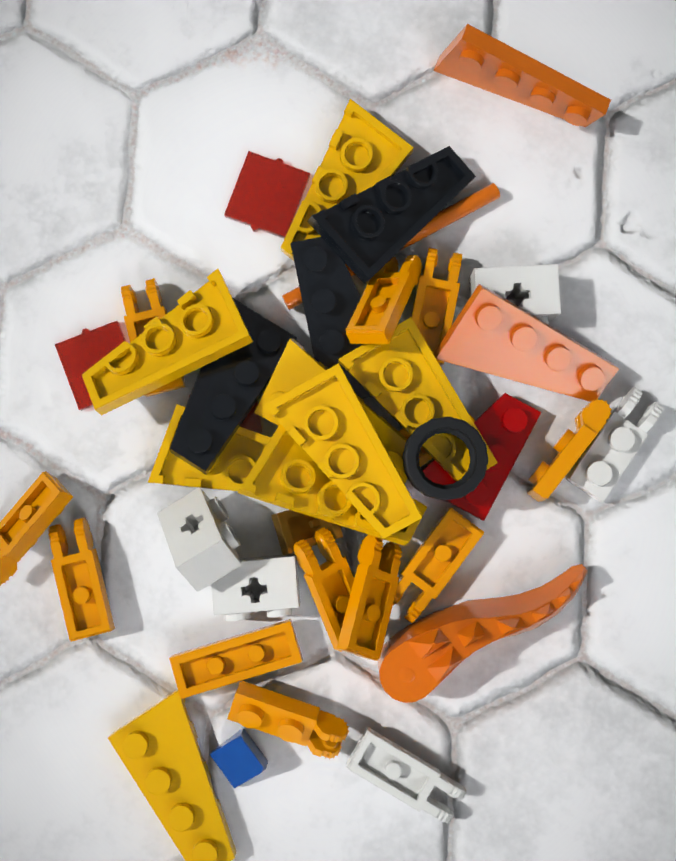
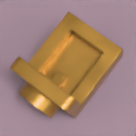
(295, 526)

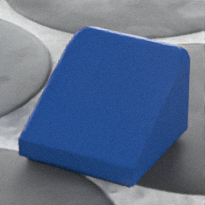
(239, 758)

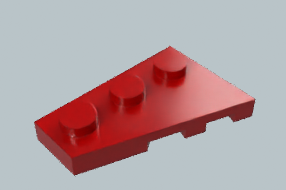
(505, 430)

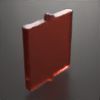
(267, 195)
(83, 352)

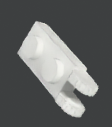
(613, 448)
(402, 774)

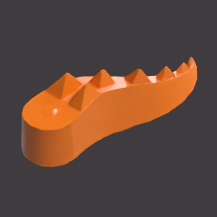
(432, 647)

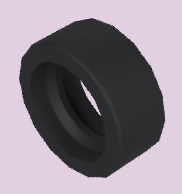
(477, 452)

